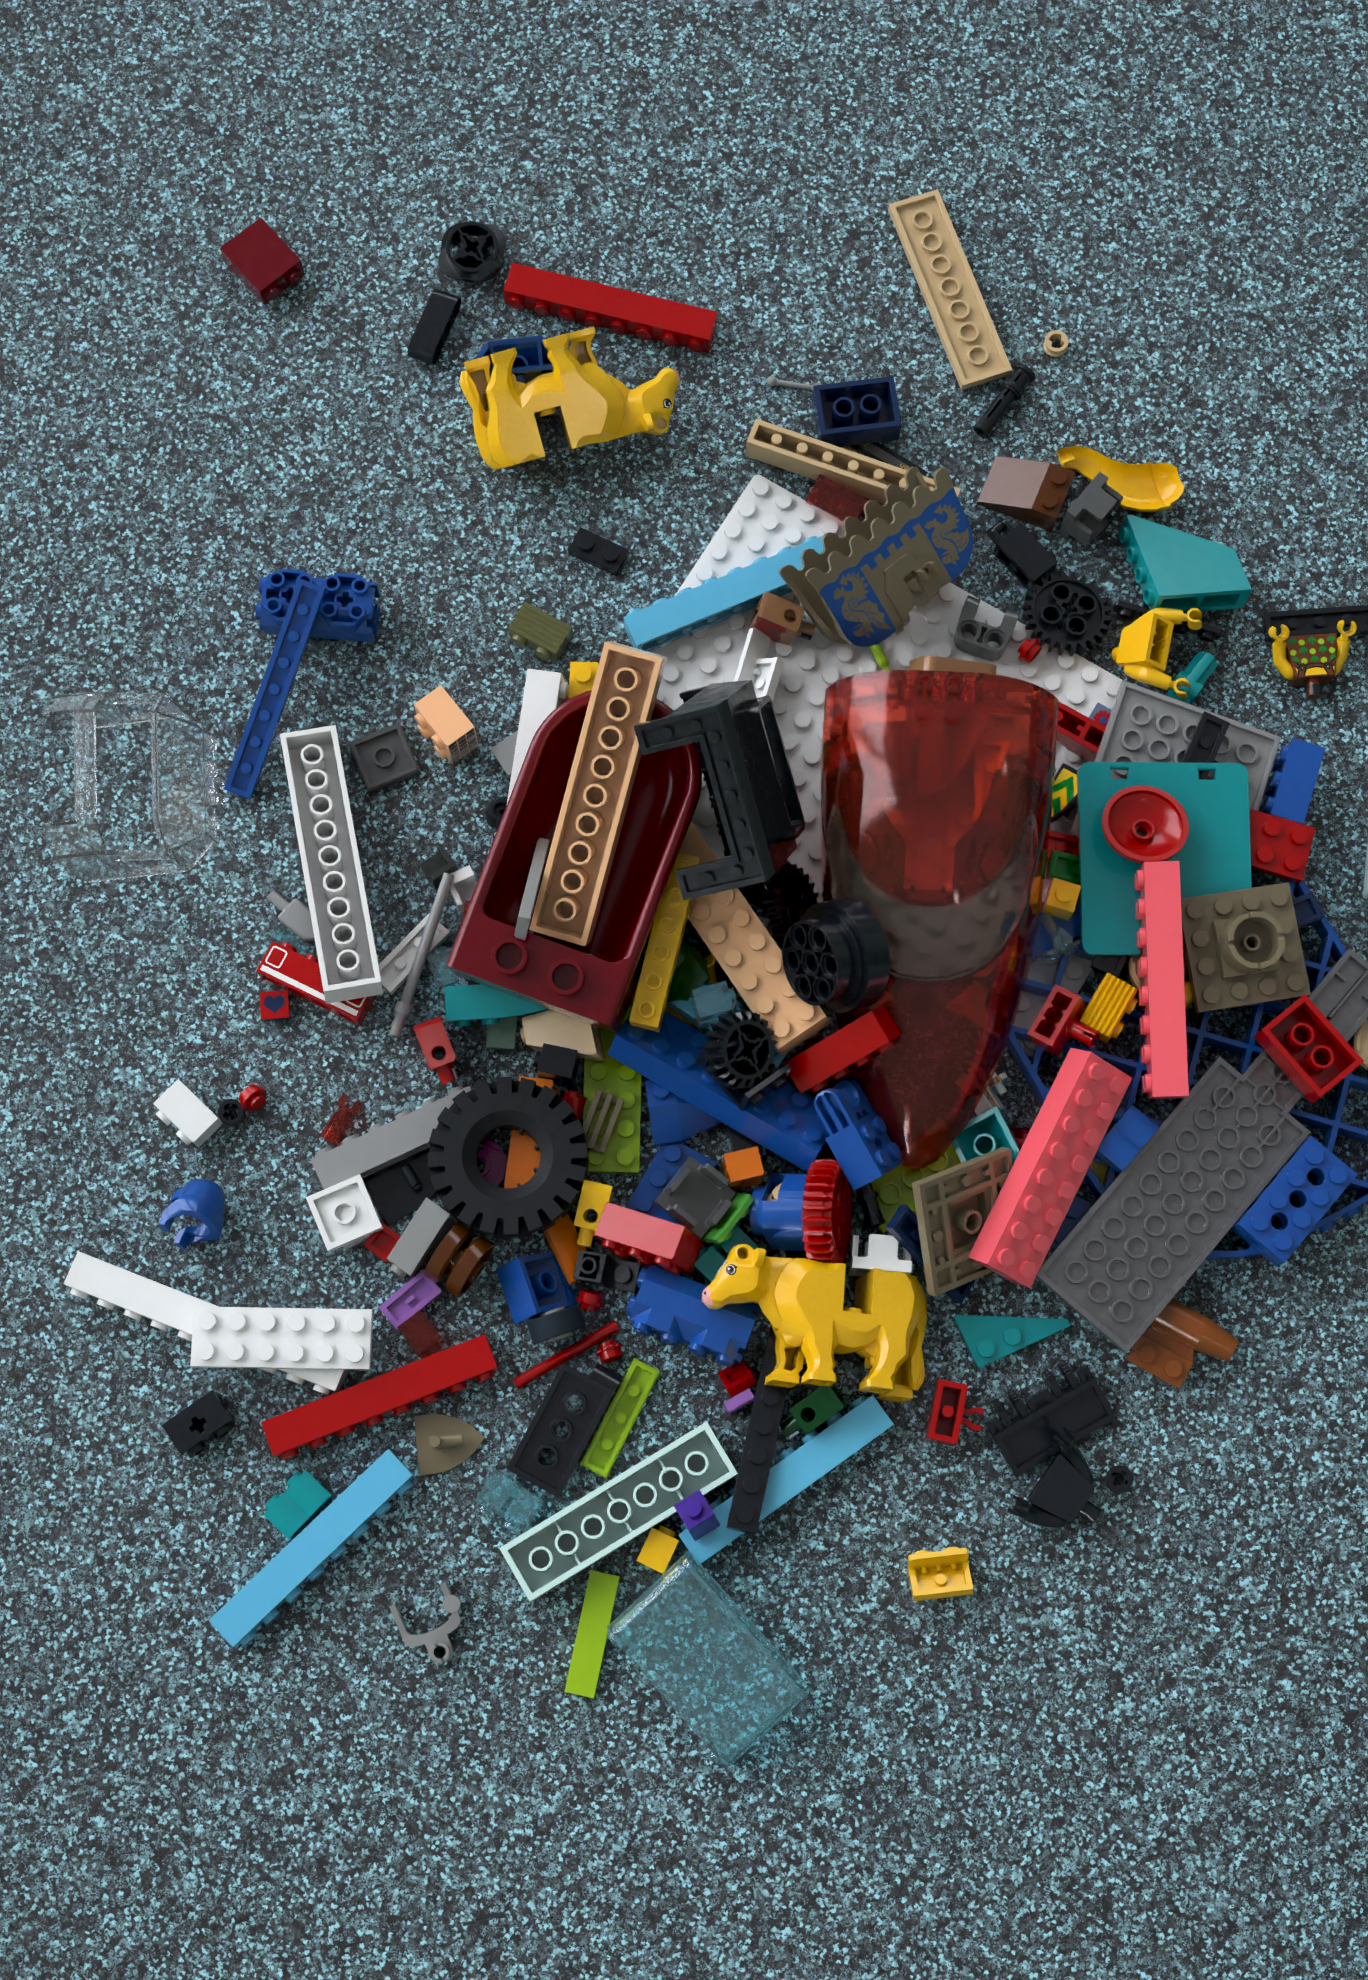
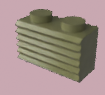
(540, 632)

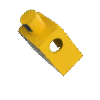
(592, 1196)

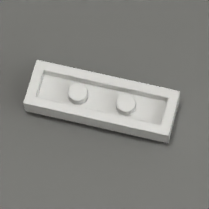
(397, 965)

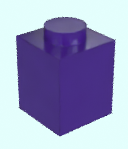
(697, 1515)

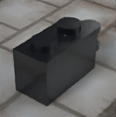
(1022, 553)

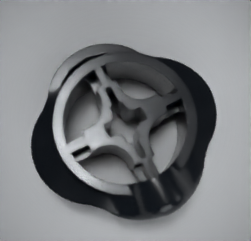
(487, 236)

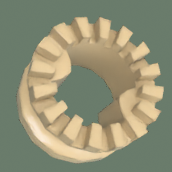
(1055, 352)

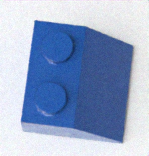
(534, 1286)

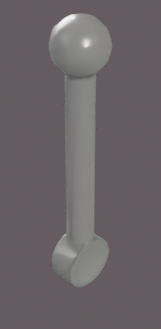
(772, 381)

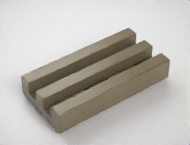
(608, 1100)

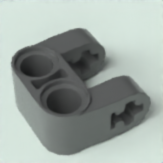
(983, 632)

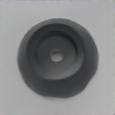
(493, 811)

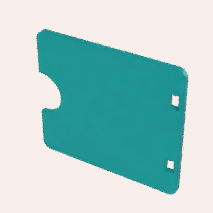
(1211, 861)

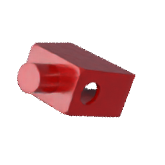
(433, 1037)

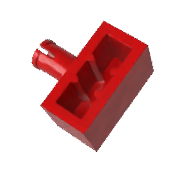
(1060, 1021)

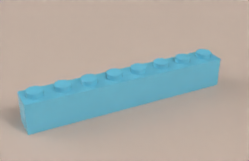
(713, 599)
(799, 1469)
(312, 1549)

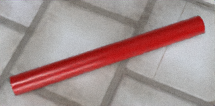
(566, 1354)

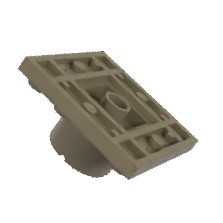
(1222, 965)
(951, 1215)

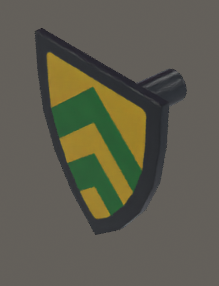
(1064, 792)

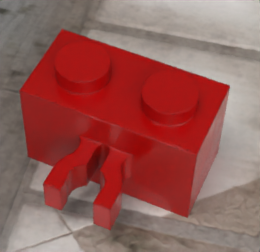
(947, 1413)

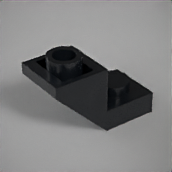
(607, 1272)

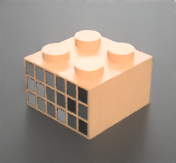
(445, 725)

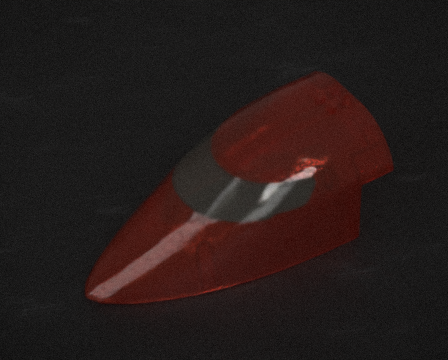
(944, 833)

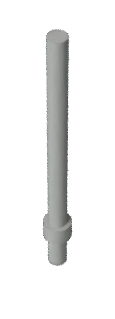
(403, 1007)

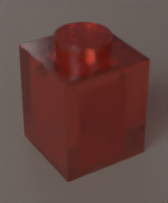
(421, 1334)

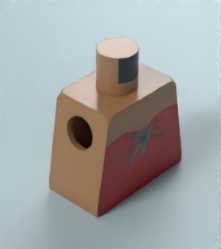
(780, 619)

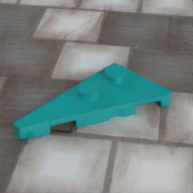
(998, 1336)

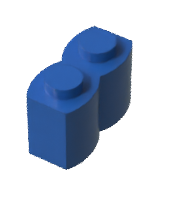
(1125, 1137)

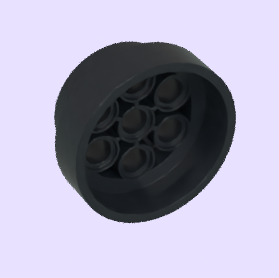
(837, 956)

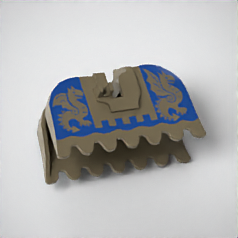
(886, 563)

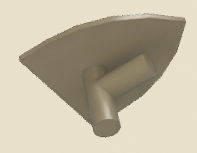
(443, 1442)

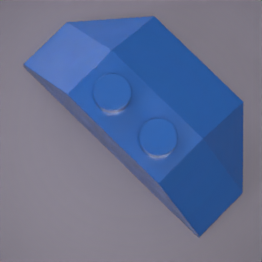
(530, 357)

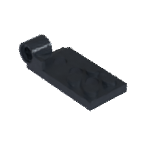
(596, 1394)

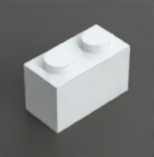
(188, 1113)

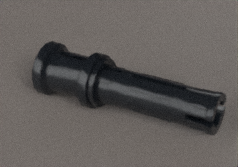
(1010, 391)

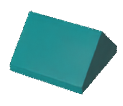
(984, 1135)

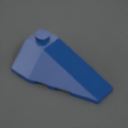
(674, 1118)

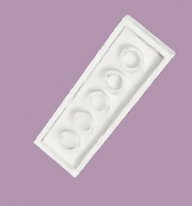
(282, 1338)

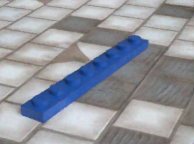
(275, 688)

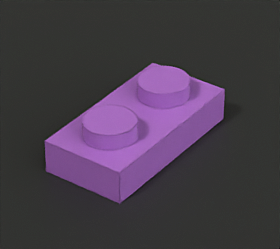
(410, 1299)

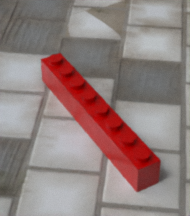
(610, 308)
(379, 1397)

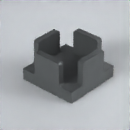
(1087, 514)
(696, 1196)

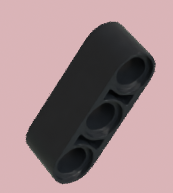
(434, 326)

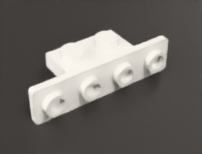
(756, 667)

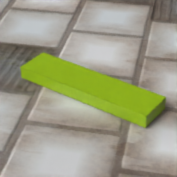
(620, 1418)
(592, 1634)

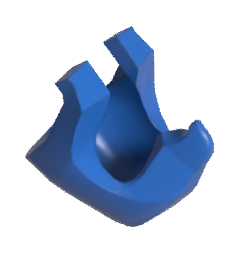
(200, 1200)

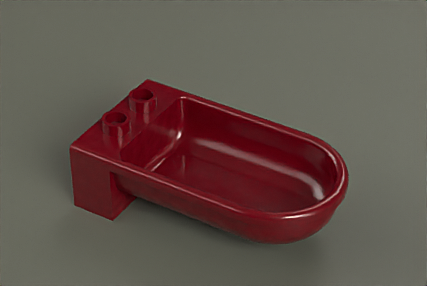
(568, 978)

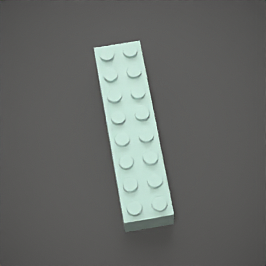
(617, 1512)

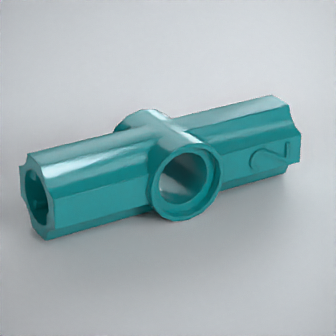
(1197, 674)

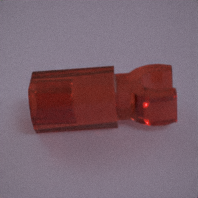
(339, 1121)

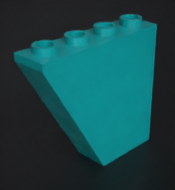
(1183, 568)

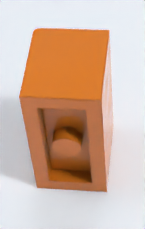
(743, 1168)

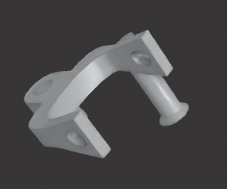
(435, 1637)

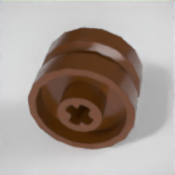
(459, 1259)

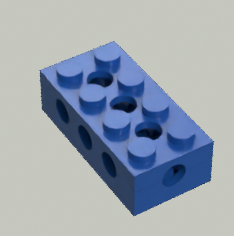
(1314, 1201)

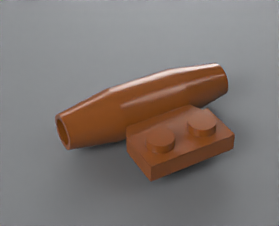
(1170, 1341)

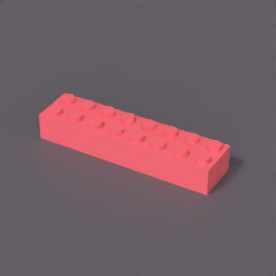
(1162, 980)
(1050, 1167)

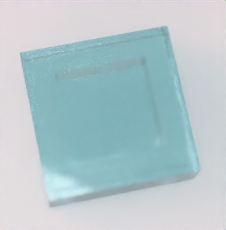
(283, 934)

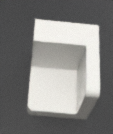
(462, 886)

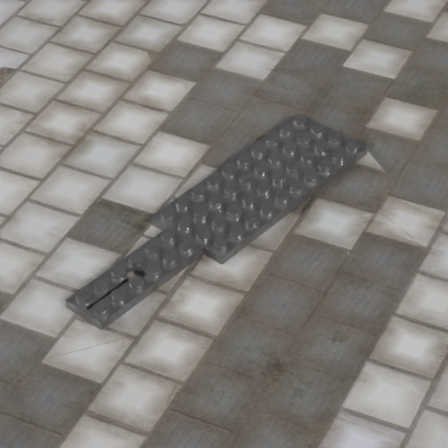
(1191, 1181)

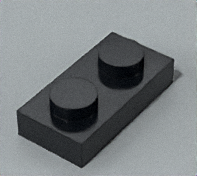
(598, 551)

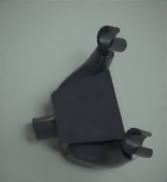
(1061, 1489)

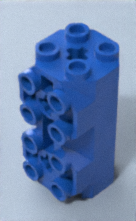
(345, 613)
(675, 1311)

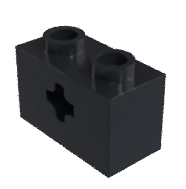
(557, 1064)
(183, 1425)

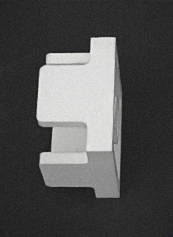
(345, 1214)
(879, 1253)

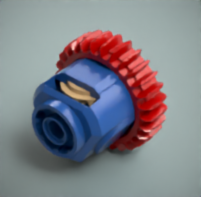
(806, 1212)

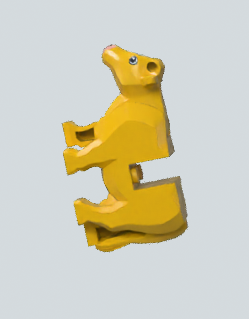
(589, 401)
(809, 1322)

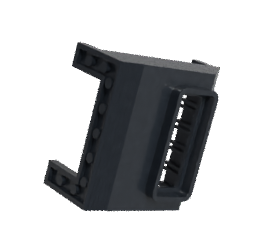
(745, 780)

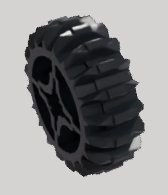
(730, 1045)

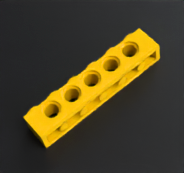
(662, 953)

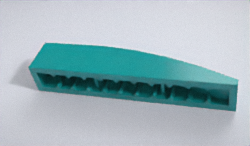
(483, 1004)

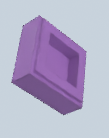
(738, 1401)

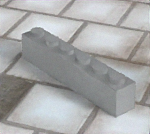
(383, 1143)

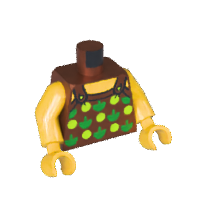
(1310, 658)

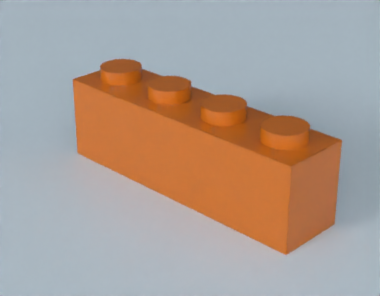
(522, 1154)

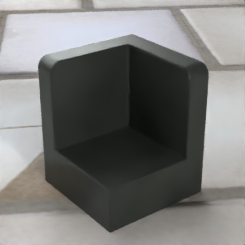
(437, 865)

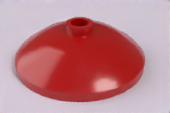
(1148, 812)

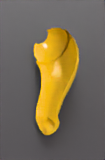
(1143, 486)

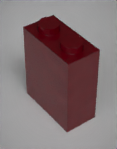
(262, 261)

